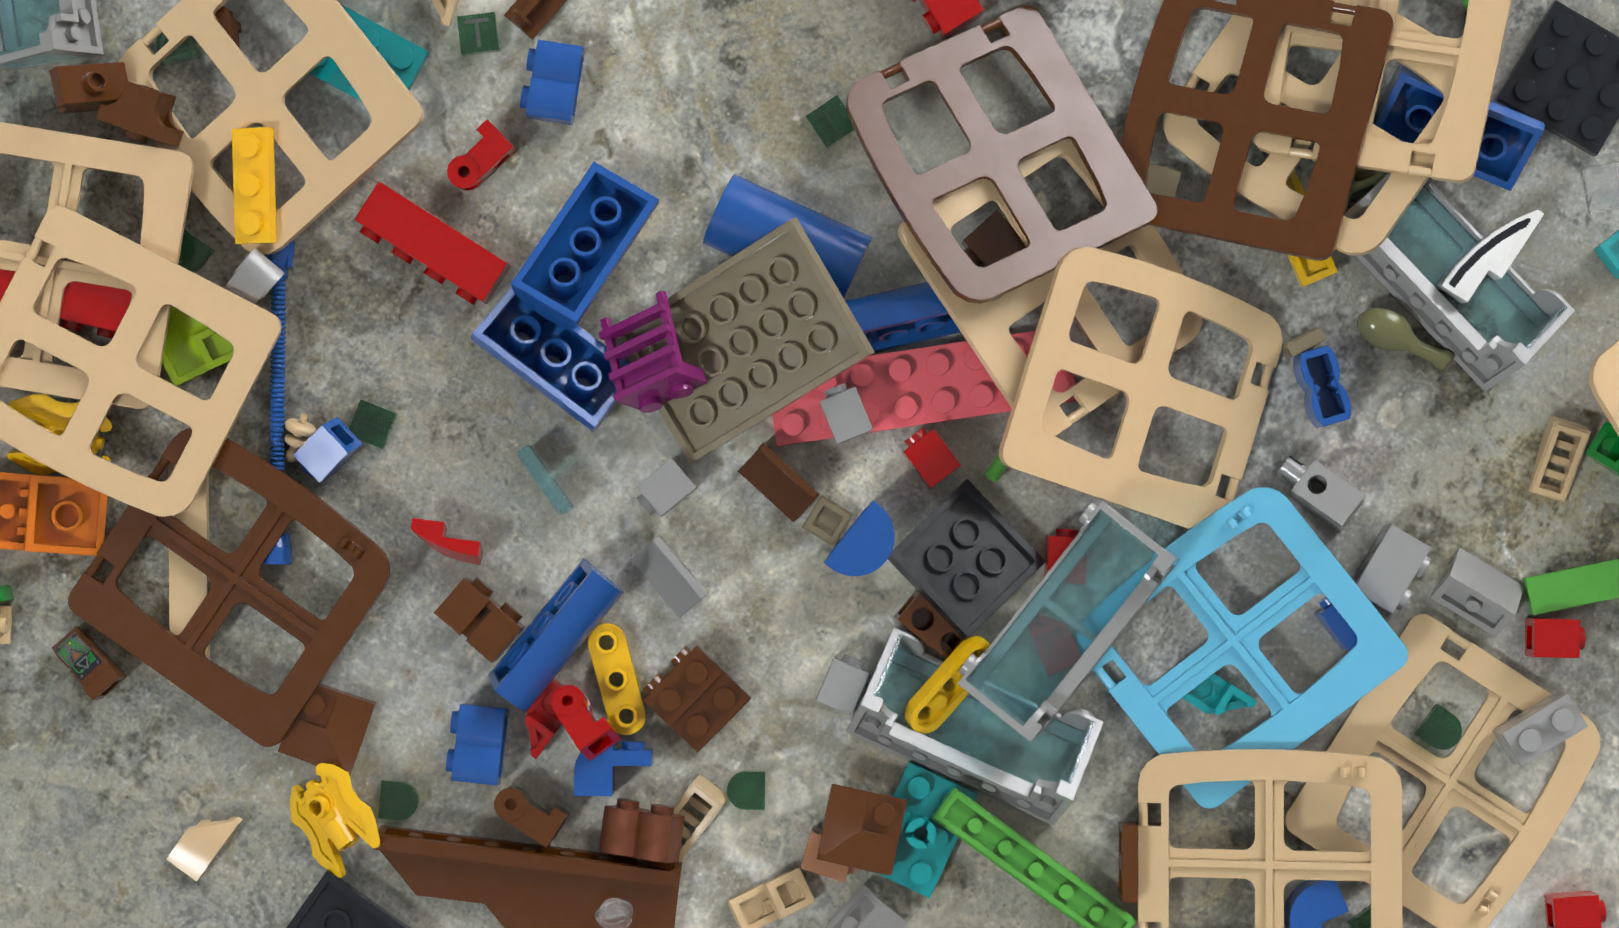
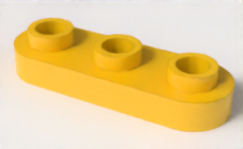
(617, 660)
(938, 698)

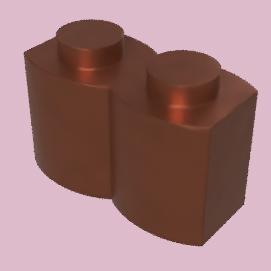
(641, 832)

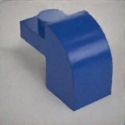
(598, 775)
(1313, 904)

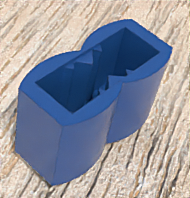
(553, 82)
(1324, 396)
(478, 744)

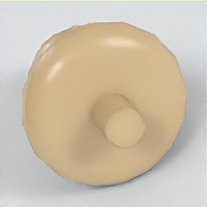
(300, 430)

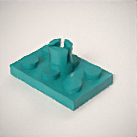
(400, 54)
(923, 841)

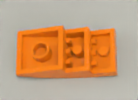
(50, 514)

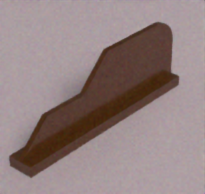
(532, 883)

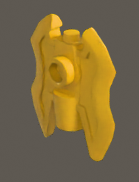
(55, 418)
(332, 817)

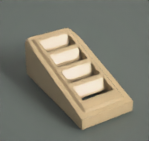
(1571, 463)
(712, 795)

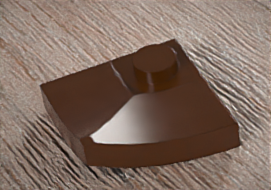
(329, 728)
(861, 829)

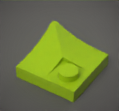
(192, 348)

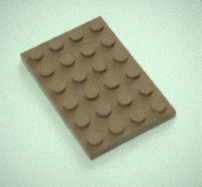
(762, 333)

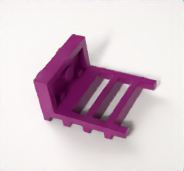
(656, 376)

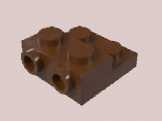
(695, 697)

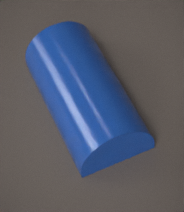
(1507, 135)
(751, 212)
(583, 246)
(902, 316)
(553, 359)
(865, 543)
(554, 635)

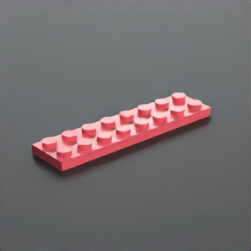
(909, 391)

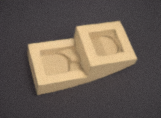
(771, 900)

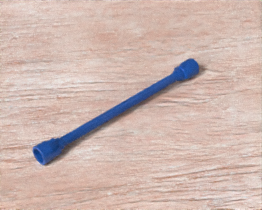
(284, 260)

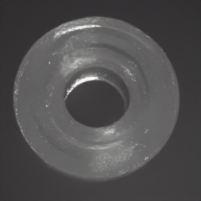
(614, 913)

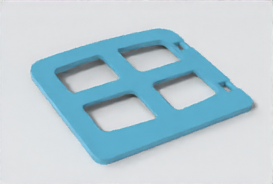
(1236, 640)

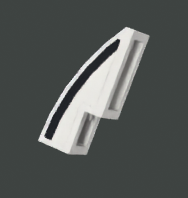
(1488, 257)

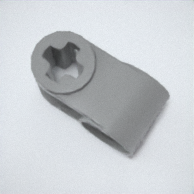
(254, 277)

